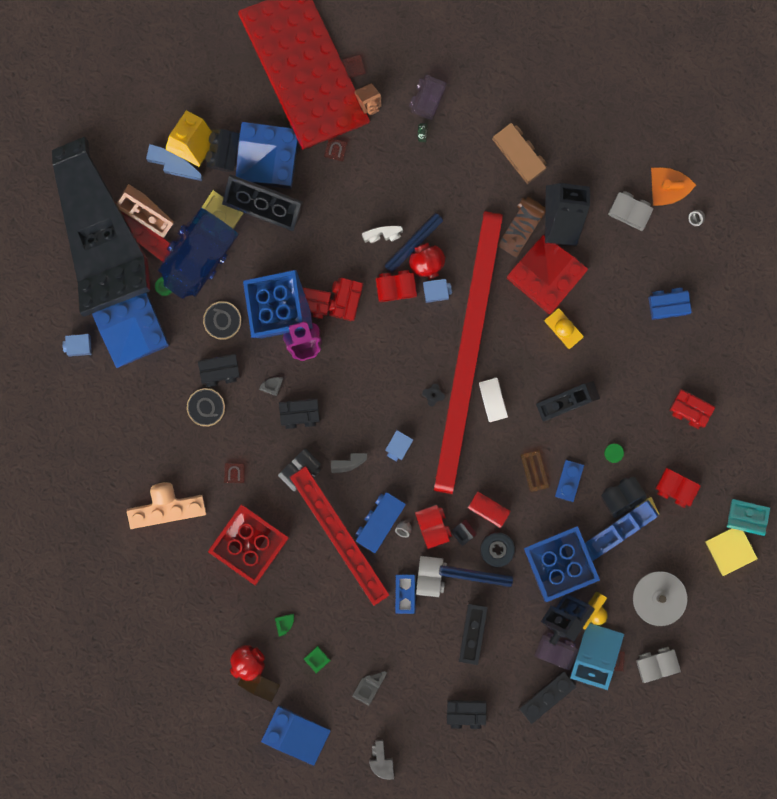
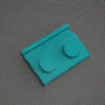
(748, 517)

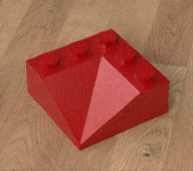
(547, 274)
(248, 545)

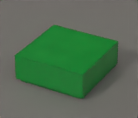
(317, 659)

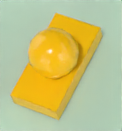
(563, 328)
(599, 615)

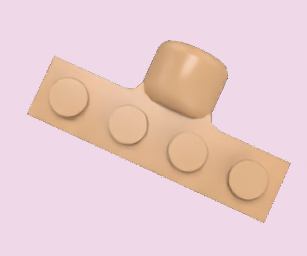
(165, 507)

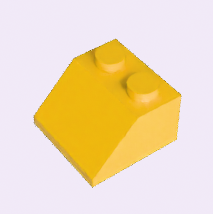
(190, 139)

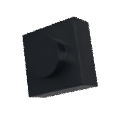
(463, 532)

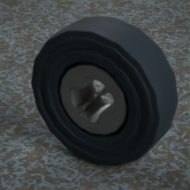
(491, 557)

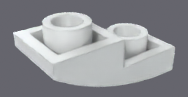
(388, 232)
(493, 399)

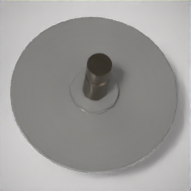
(660, 598)

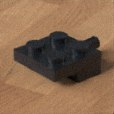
(567, 618)

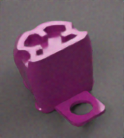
(303, 343)

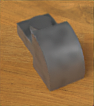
(381, 767)

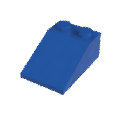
(295, 735)

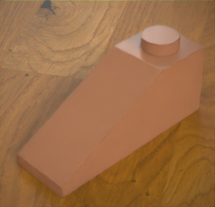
(144, 211)

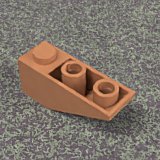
(369, 99)

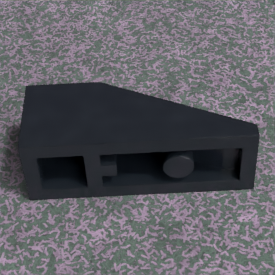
(568, 401)

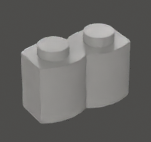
(630, 210)
(429, 580)
(658, 665)

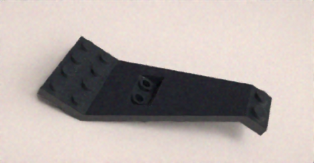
(102, 246)

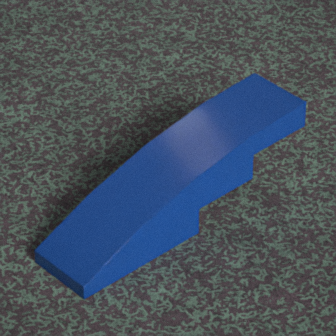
(621, 529)

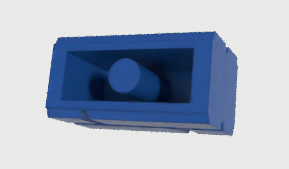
(669, 304)

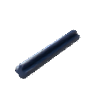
(413, 242)
(475, 576)

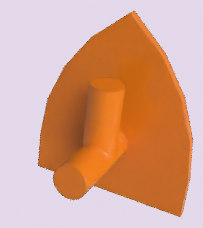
(669, 186)

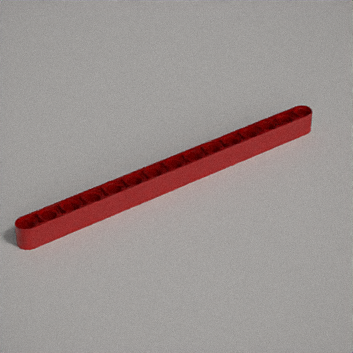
(468, 352)

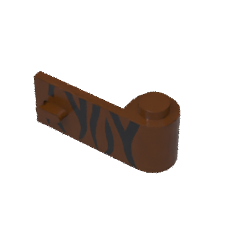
(522, 226)

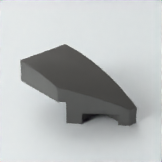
(339, 466)
(368, 687)

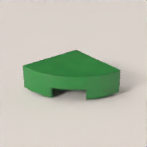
(284, 624)

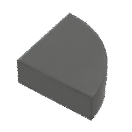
(272, 385)

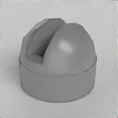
(693, 217)
(405, 527)

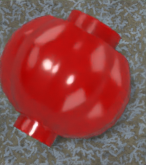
(427, 260)
(247, 663)

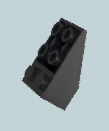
(565, 213)

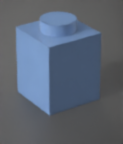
(437, 290)
(77, 345)
(398, 446)

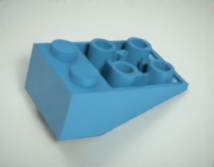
(597, 656)

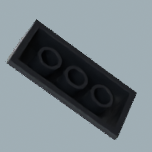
(262, 202)

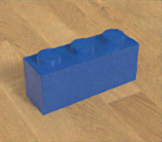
(379, 522)

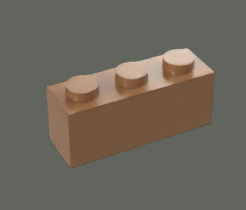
(519, 152)

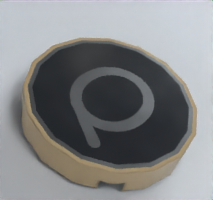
(222, 320)
(205, 407)

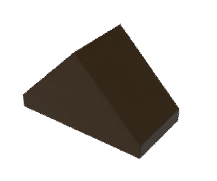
(260, 687)

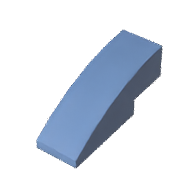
(172, 163)

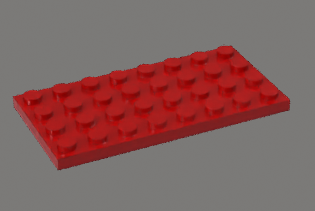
(303, 69)

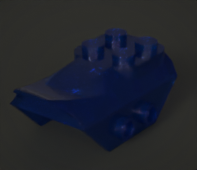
(196, 254)

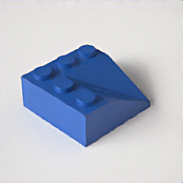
(267, 155)
(276, 304)
(130, 330)
(561, 564)

